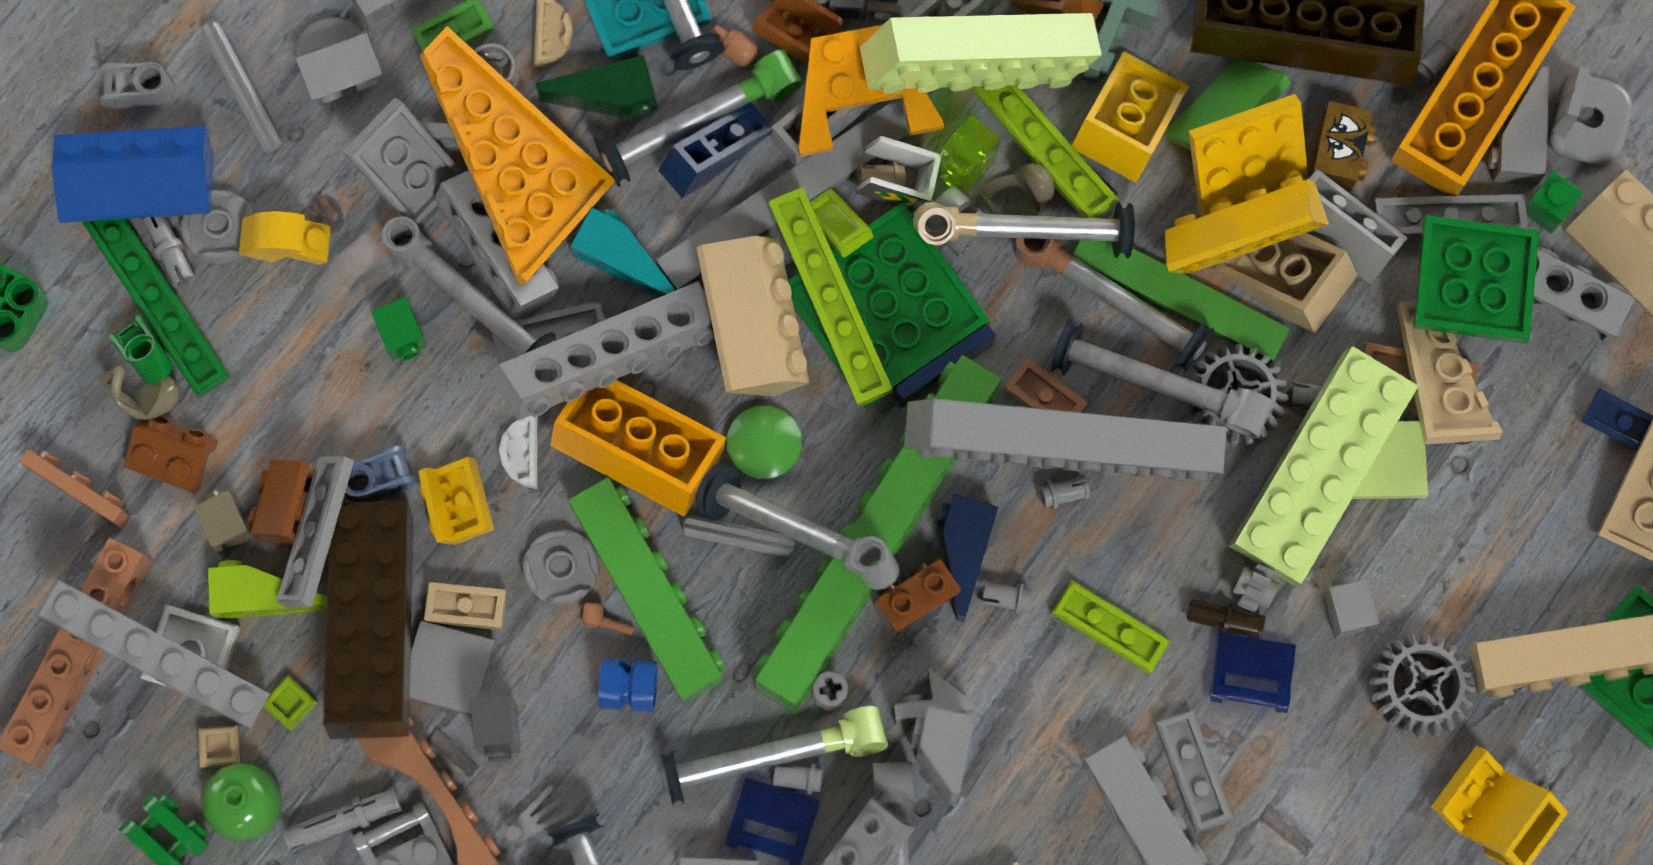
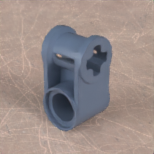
(381, 475)

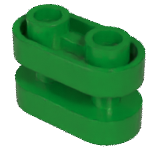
(163, 811)

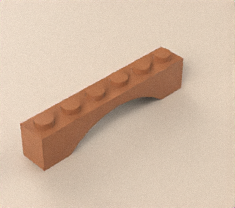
(413, 760)

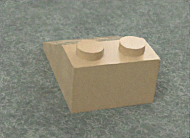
(1294, 278)

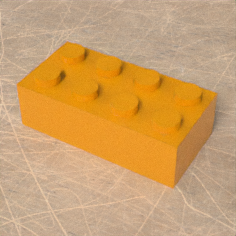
(639, 443)

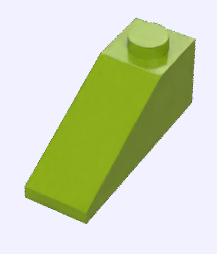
(249, 592)

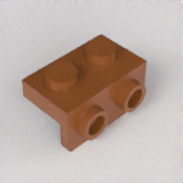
(794, 23)
(169, 452)
(919, 595)

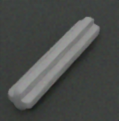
(739, 536)

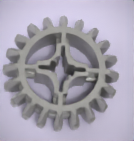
(1230, 365)
(1412, 670)

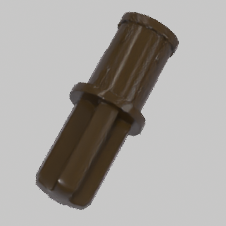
(1225, 618)

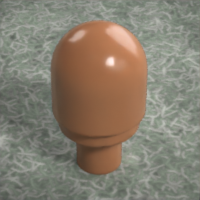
(738, 46)

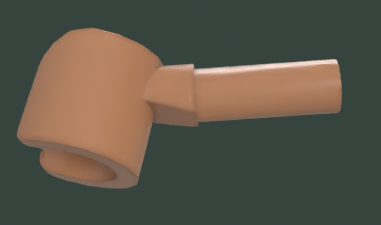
(593, 618)

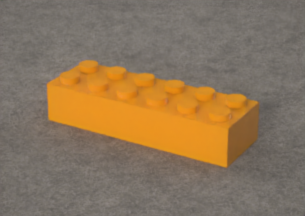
(1480, 90)

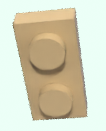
(465, 606)

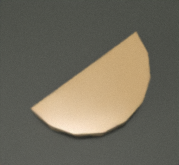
(553, 33)

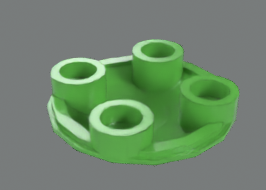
(764, 442)

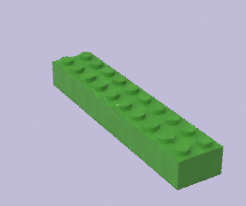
(888, 514)

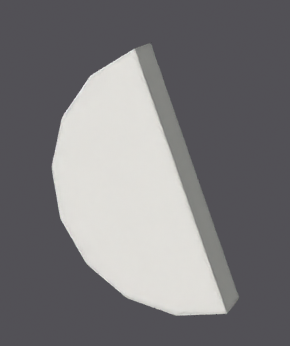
(520, 451)

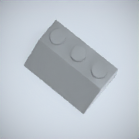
(943, 749)

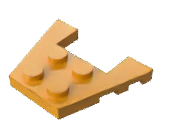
(839, 82)

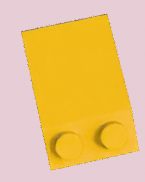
(1129, 116)

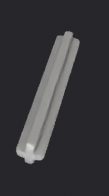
(241, 87)

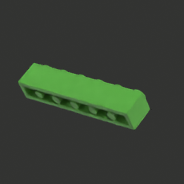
(646, 589)

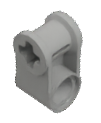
(127, 85)

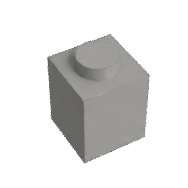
(1350, 607)

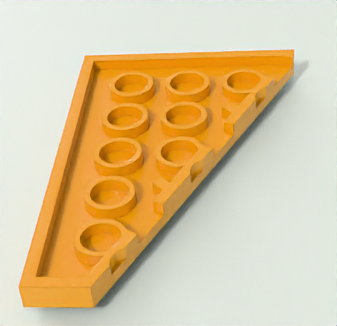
(520, 161)

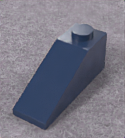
(713, 149)
(964, 541)

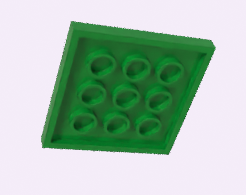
(904, 297)

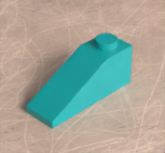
(614, 250)

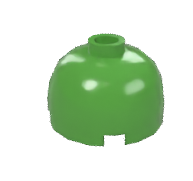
(242, 802)

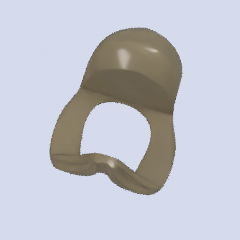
(1031, 178)
(150, 399)

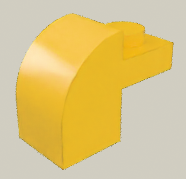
(282, 235)

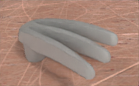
(526, 825)

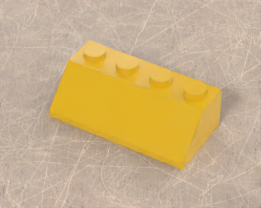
(1244, 227)

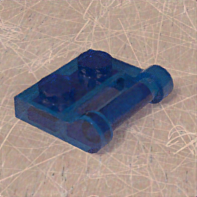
(1253, 660)
(775, 809)

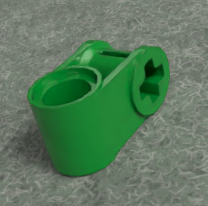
(141, 349)

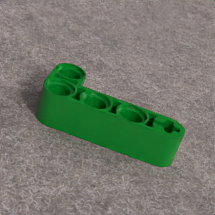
(24, 317)

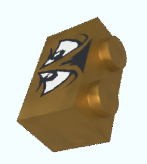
(1342, 144)

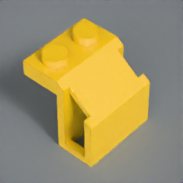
(1499, 810)

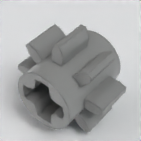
(1255, 587)

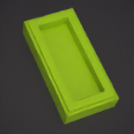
(839, 223)

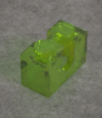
(969, 154)

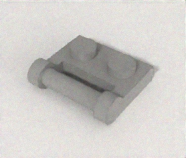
(422, 850)

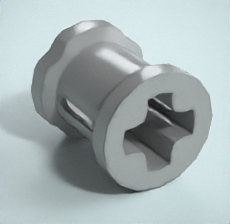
(837, 682)

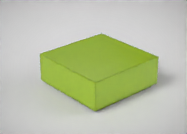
(289, 703)

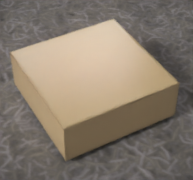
(219, 746)

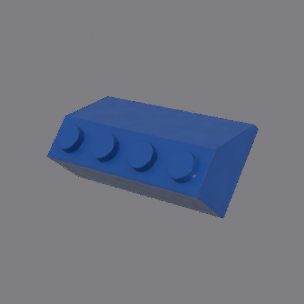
(132, 174)

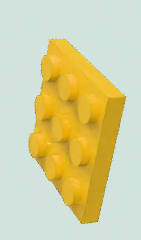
(1248, 153)

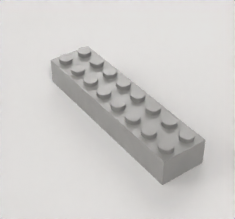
(1064, 440)

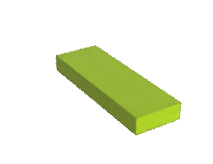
(1110, 627)

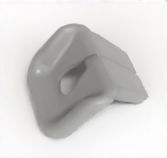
(1577, 140)

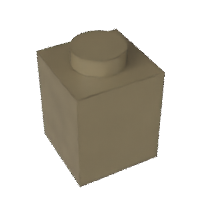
(222, 520)

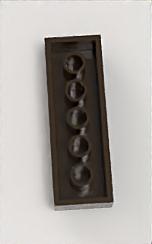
(1327, 36)
(369, 621)

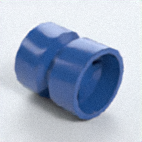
(628, 685)

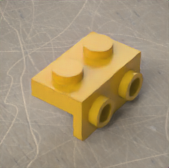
(456, 501)

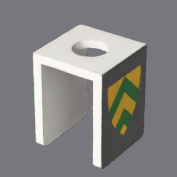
(908, 155)

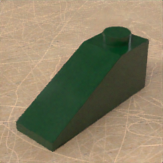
(610, 89)

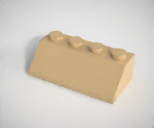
(1619, 236)
(753, 316)

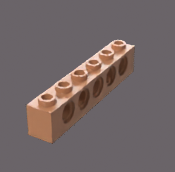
(71, 661)

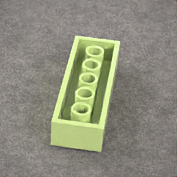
(979, 51)
(1323, 465)

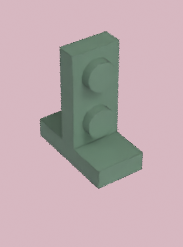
(1115, 25)

